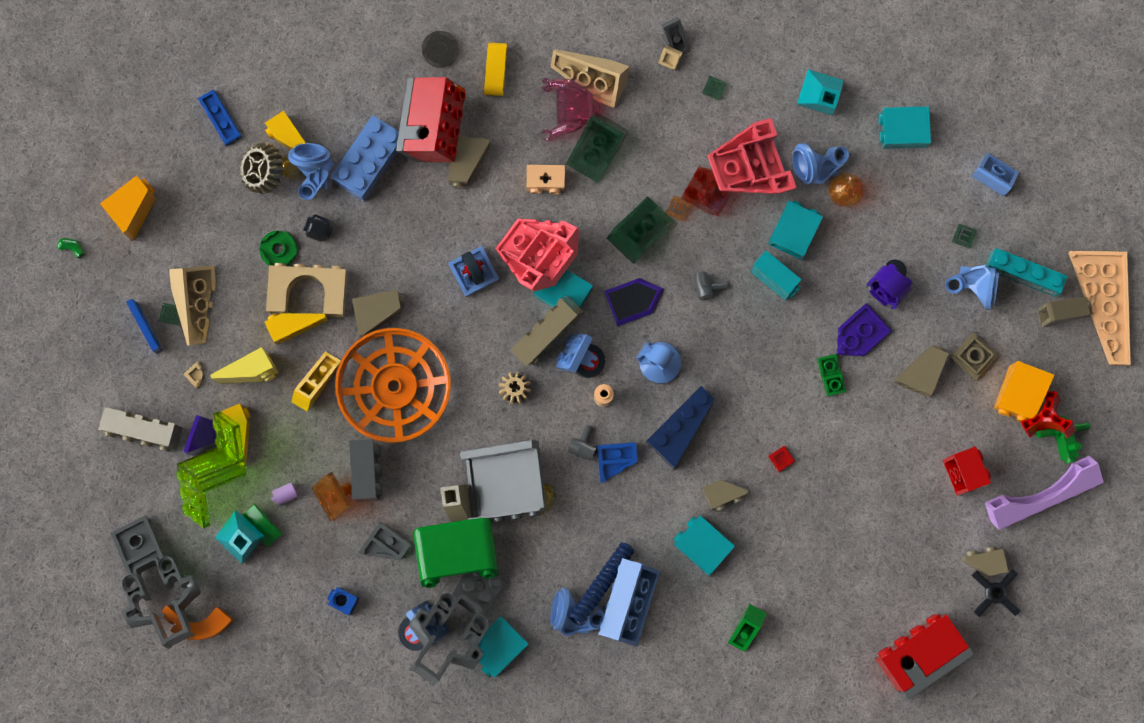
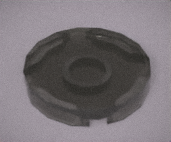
(440, 49)

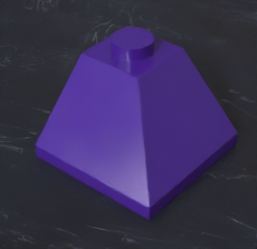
(201, 436)

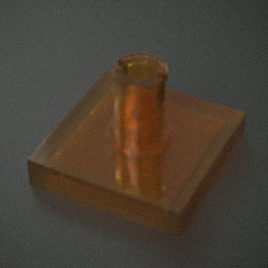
(332, 495)

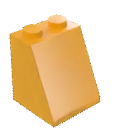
(130, 205)
(1023, 391)

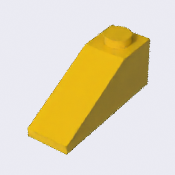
(283, 131)
(291, 324)
(315, 381)
(240, 415)

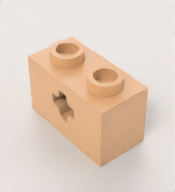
(555, 176)

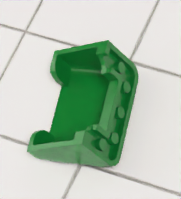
(455, 550)

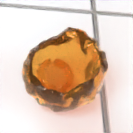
(846, 190)

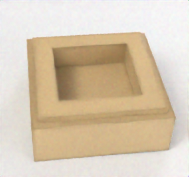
(670, 57)

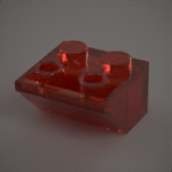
(705, 193)

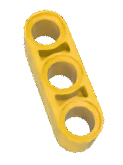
(495, 69)

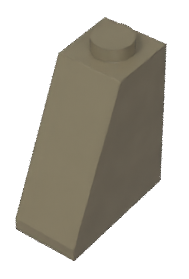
(467, 160)
(376, 310)
(1064, 311)
(924, 372)

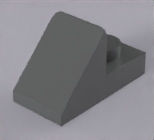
(674, 35)

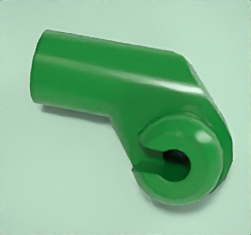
(72, 244)

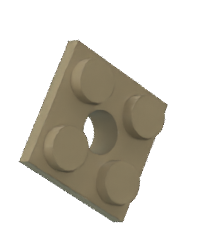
(963, 359)

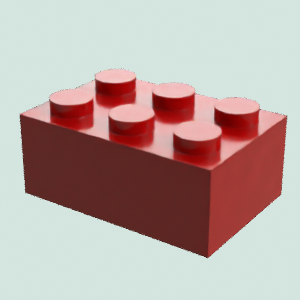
(967, 470)

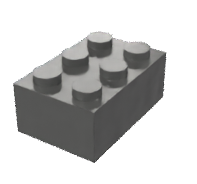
(365, 470)

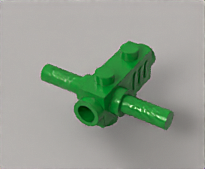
(1067, 447)

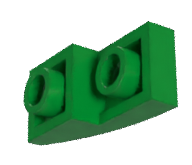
(831, 375)
(260, 521)

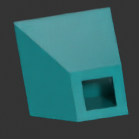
(820, 92)
(239, 536)

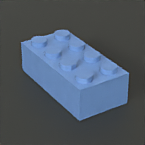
(367, 159)
(629, 602)

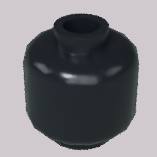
(317, 227)

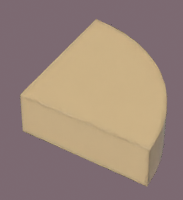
(194, 374)

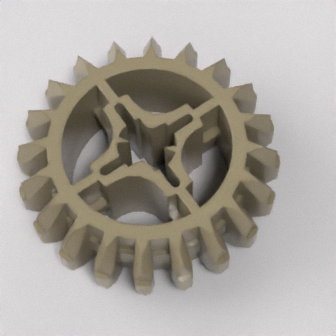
(266, 169)

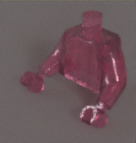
(573, 106)

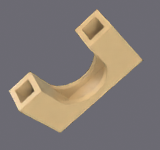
(282, 279)

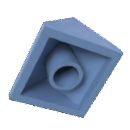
(995, 174)

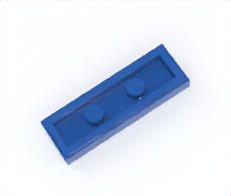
(219, 117)
(144, 326)

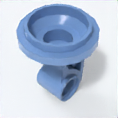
(316, 166)
(815, 168)
(981, 280)
(659, 362)
(563, 606)

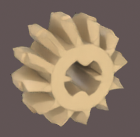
(521, 384)

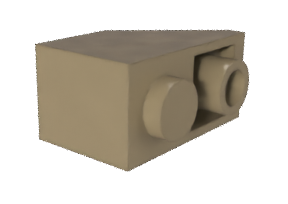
(722, 492)
(456, 502)
(987, 563)

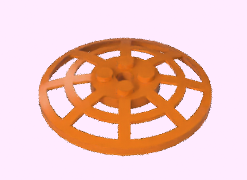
(384, 376)

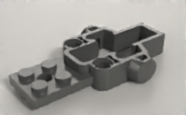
(141, 558)
(472, 599)

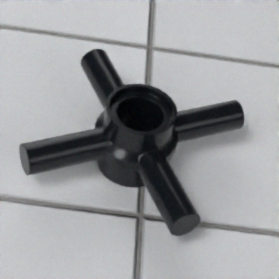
(988, 593)

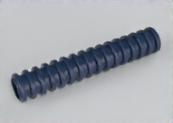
(600, 585)

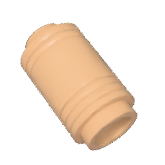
(603, 401)

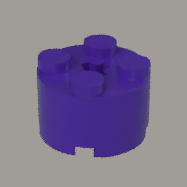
(889, 286)

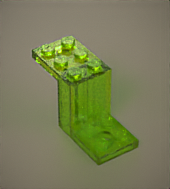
(211, 469)

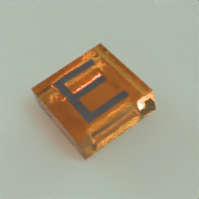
(677, 208)

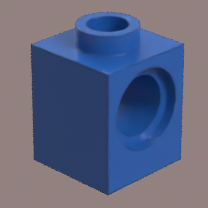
(350, 604)

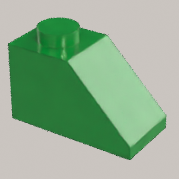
(747, 627)

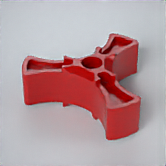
(1048, 418)

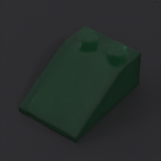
(597, 147)
(640, 230)

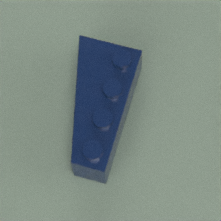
(679, 429)

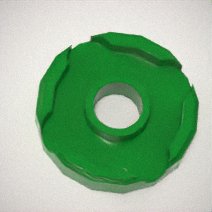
(274, 238)

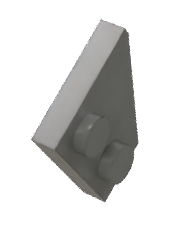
(385, 543)

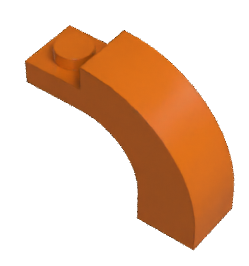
(212, 626)

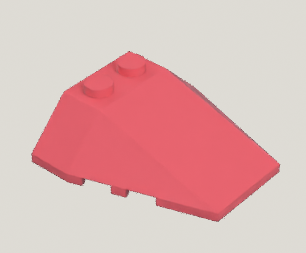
(751, 162)
(539, 251)

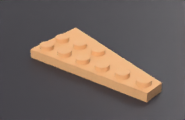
(1105, 285)

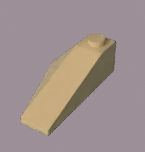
(598, 75)
(191, 295)

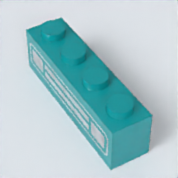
(1027, 272)

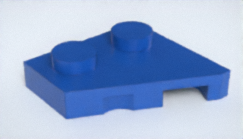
(615, 458)

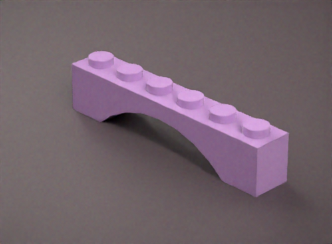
(1078, 478)

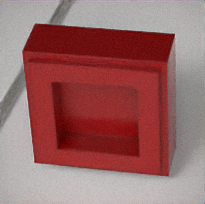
(781, 458)

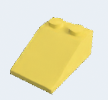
(250, 368)

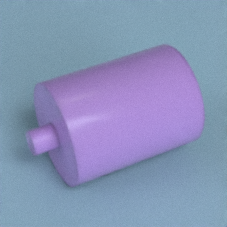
(284, 493)

